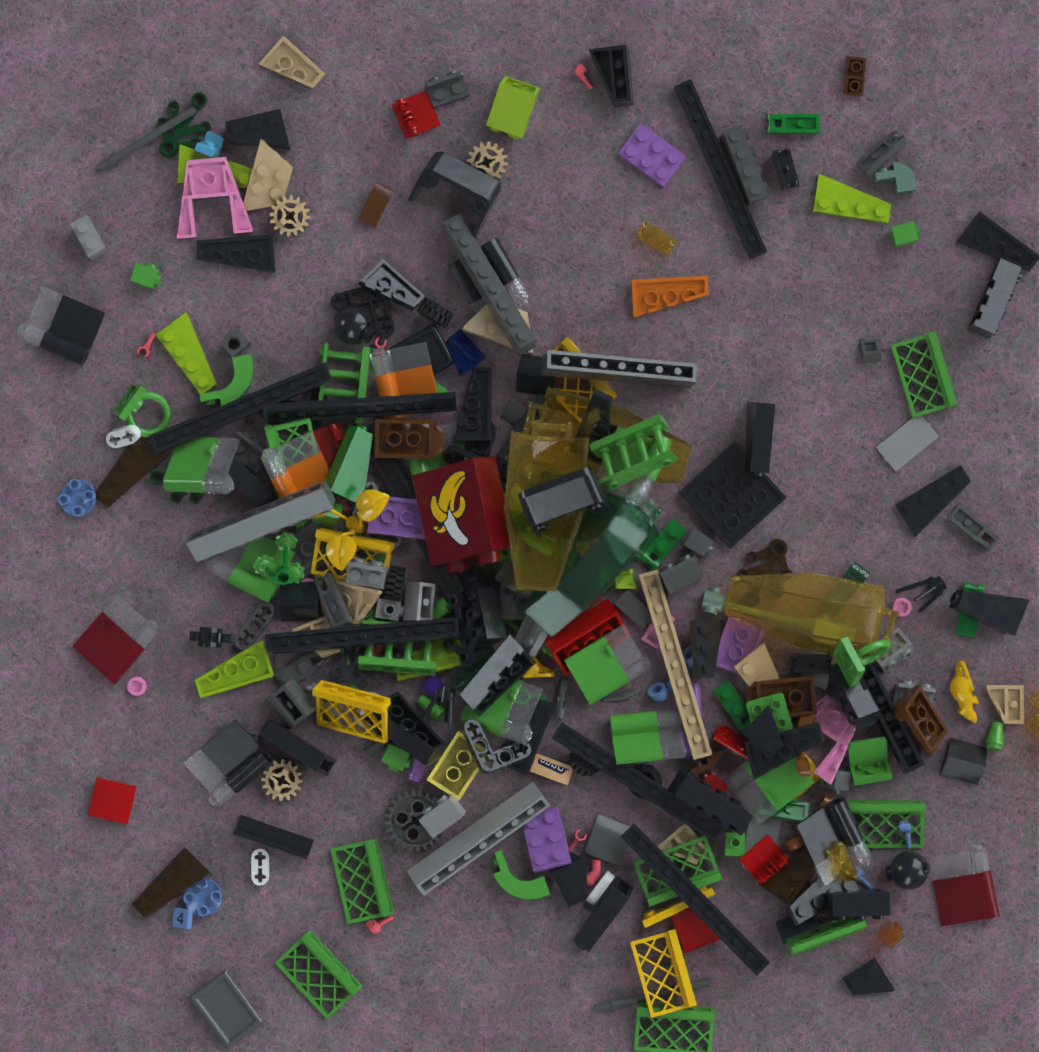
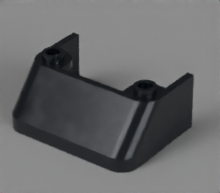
(464, 176)
(561, 497)

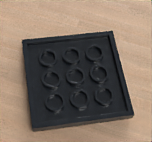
(730, 496)

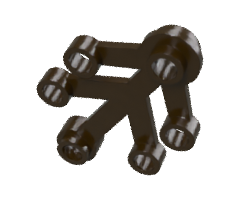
(768, 568)

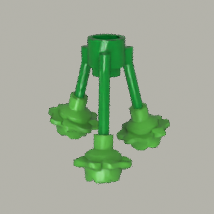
(284, 574)

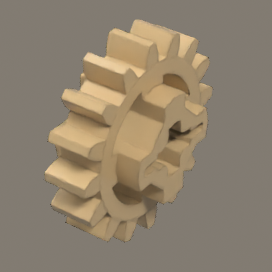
(485, 153)
(281, 205)
(278, 788)

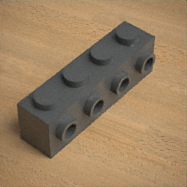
(744, 164)

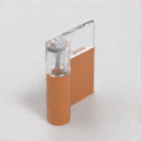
(403, 372)
(295, 464)

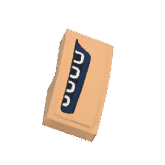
(551, 769)

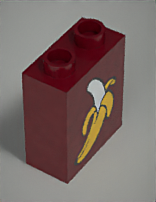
(463, 513)

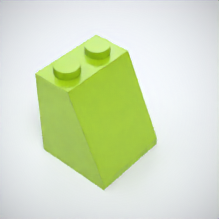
(512, 107)

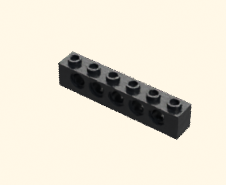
(891, 727)

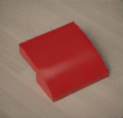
(111, 800)
(692, 930)

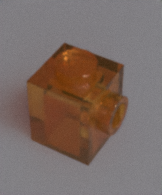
(890, 934)

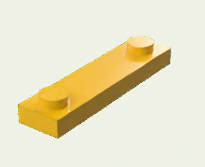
(652, 917)

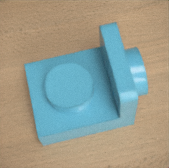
(211, 145)

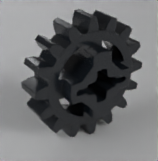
(210, 637)

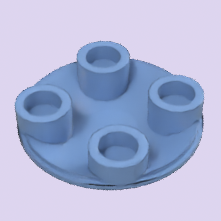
(77, 498)
(203, 898)

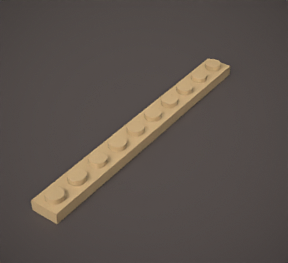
(675, 665)

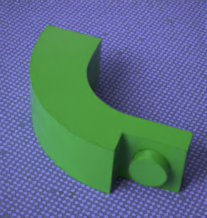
(238, 387)
(524, 889)

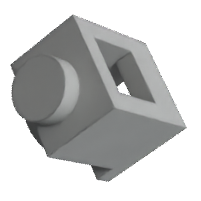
(381, 612)

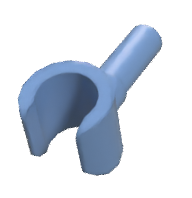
(904, 826)
(861, 879)

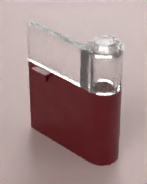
(116, 639)
(964, 886)

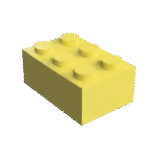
(456, 767)

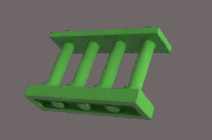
(360, 375)
(625, 437)
(389, 664)

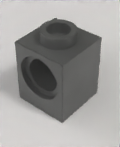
(235, 335)

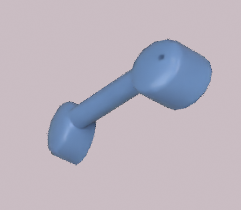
(660, 691)

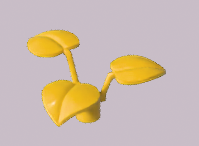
(342, 549)

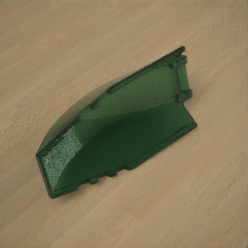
(598, 561)

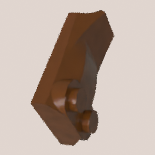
(407, 439)
(797, 691)
(921, 718)

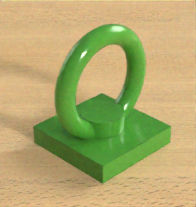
(132, 402)
(850, 659)

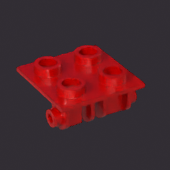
(415, 114)
(329, 441)
(725, 736)
(764, 859)

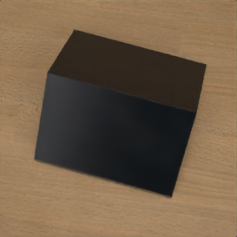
(530, 378)
(299, 601)
(964, 761)

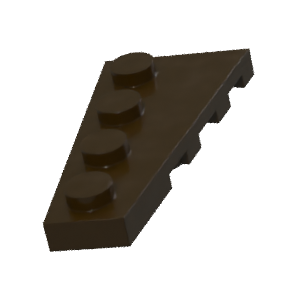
(129, 469)
(177, 877)
(791, 877)

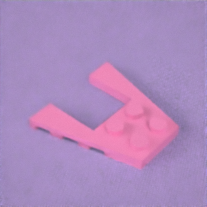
(210, 179)
(836, 727)

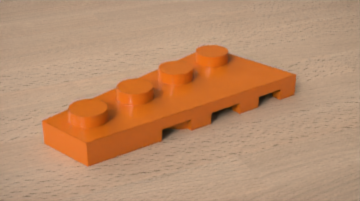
(660, 293)

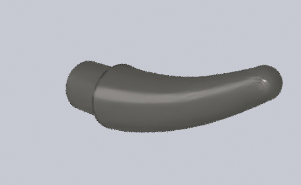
(625, 695)

